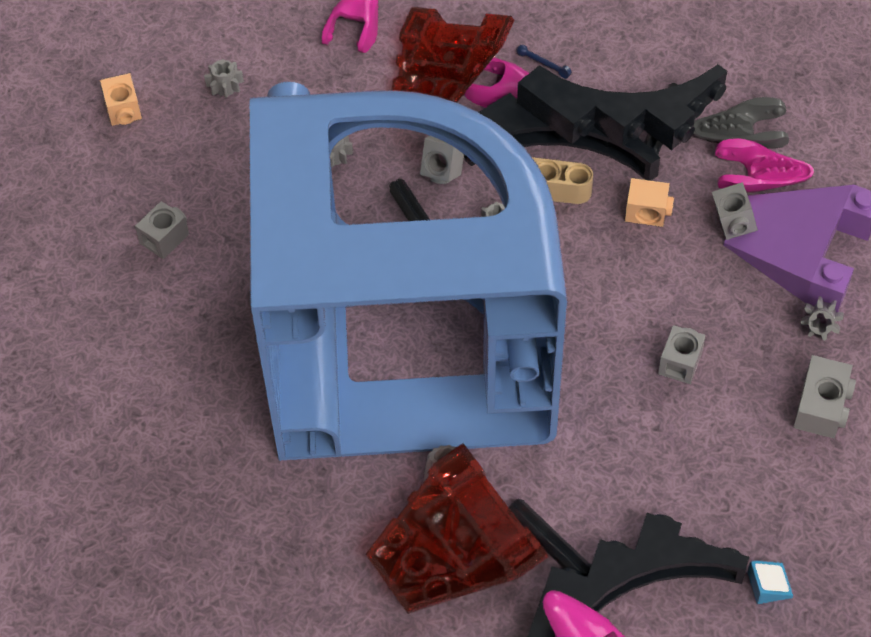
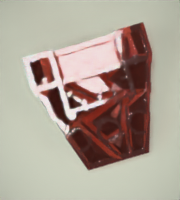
(445, 56)
(452, 538)

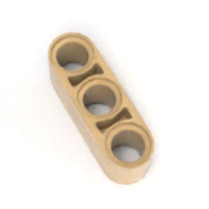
(567, 180)

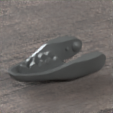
(740, 120)

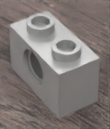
(826, 379)

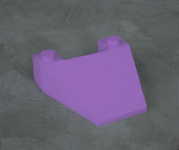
(796, 235)

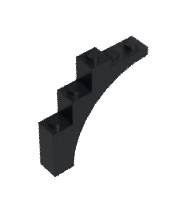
(621, 116)
(532, 132)
(657, 557)

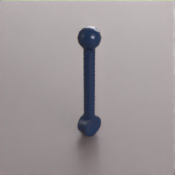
(563, 71)

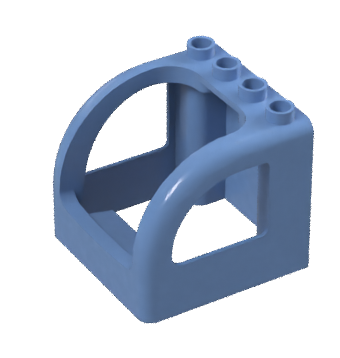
(316, 265)

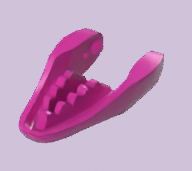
(358, 10)
(487, 95)
(764, 167)
(576, 619)

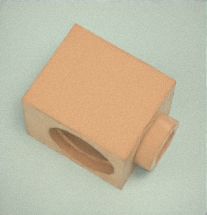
(121, 99)
(648, 202)

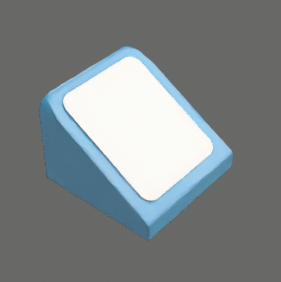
(769, 581)

